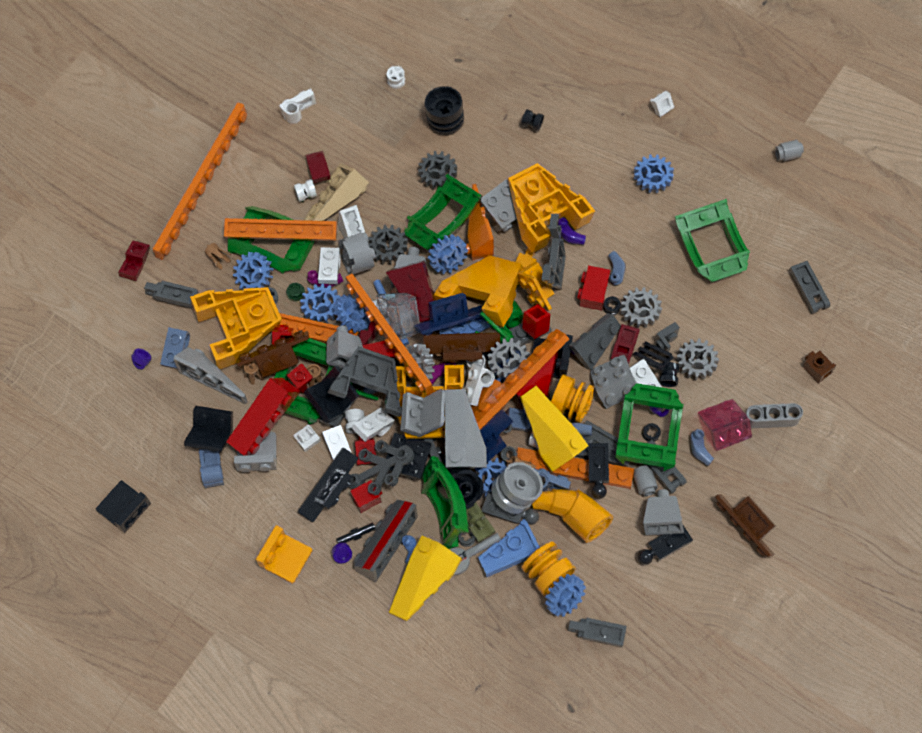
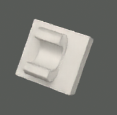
(662, 103)
(307, 438)

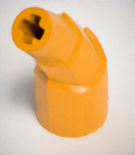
(577, 510)

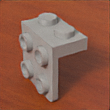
(500, 206)
(613, 380)
(422, 414)
(262, 460)

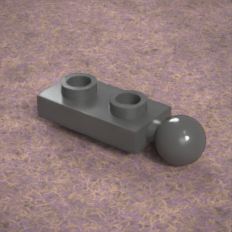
(490, 507)

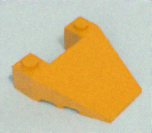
(536, 197)
(487, 280)
(243, 317)
(453, 380)

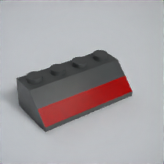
(386, 539)

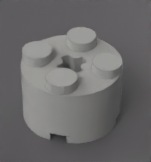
(356, 253)

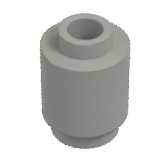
(789, 150)
(645, 480)

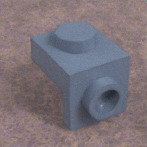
(519, 419)

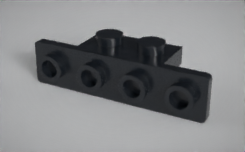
(329, 485)

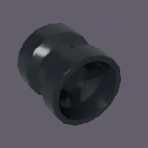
(532, 120)
(669, 375)

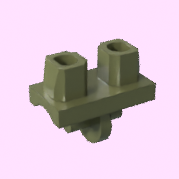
(478, 523)

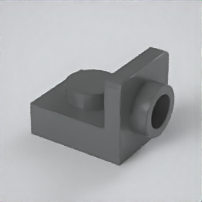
(667, 335)

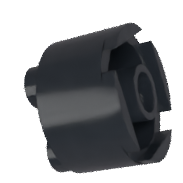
(469, 484)

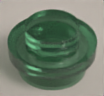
(295, 291)

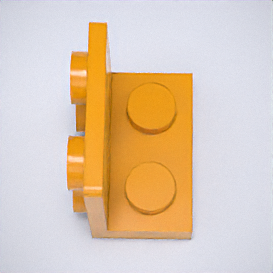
(532, 282)
(283, 555)

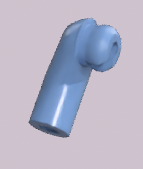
(409, 543)

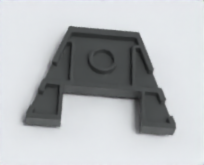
(554, 269)
(371, 371)

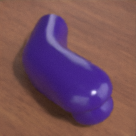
(569, 235)

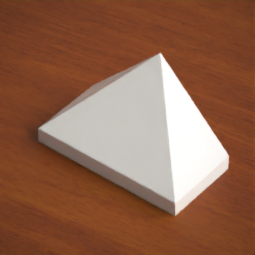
(350, 221)

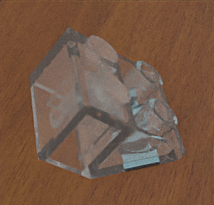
(400, 313)

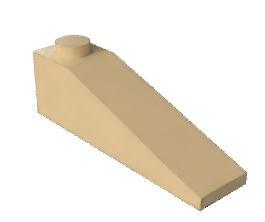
(343, 188)

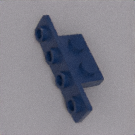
(448, 312)
(491, 436)

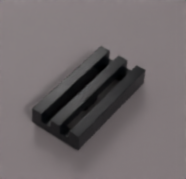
(655, 353)

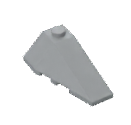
(200, 369)
(462, 435)

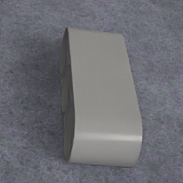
(779, 410)

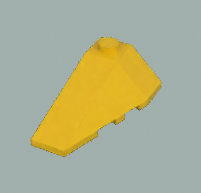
(554, 434)
(426, 571)

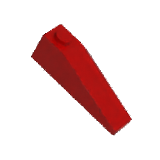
(542, 379)

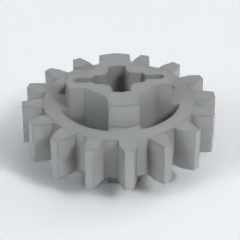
(635, 302)
(698, 351)
(503, 353)
(423, 359)

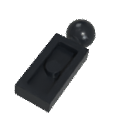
(598, 468)
(664, 546)

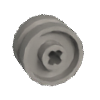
(517, 487)

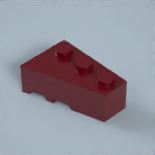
(414, 281)

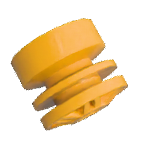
(573, 399)
(546, 565)

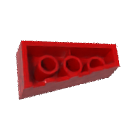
(263, 415)

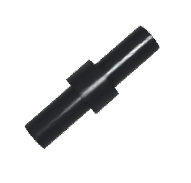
(356, 533)

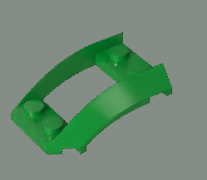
(450, 190)
(705, 216)
(293, 259)
(316, 352)
(644, 452)
(452, 516)

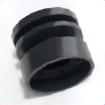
(444, 110)

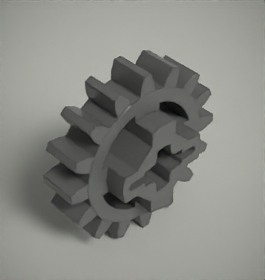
(438, 168)
(396, 240)

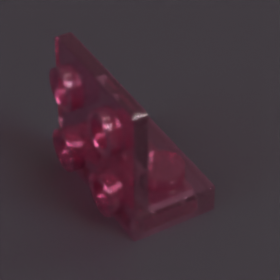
(726, 423)

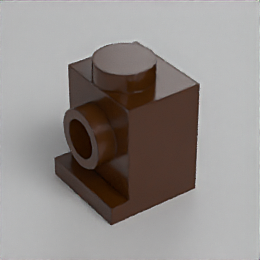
(817, 371)

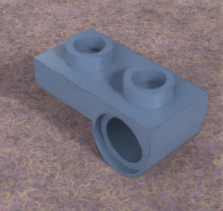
(175, 342)
(211, 468)
(552, 481)

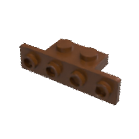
(461, 345)
(275, 356)
(751, 519)

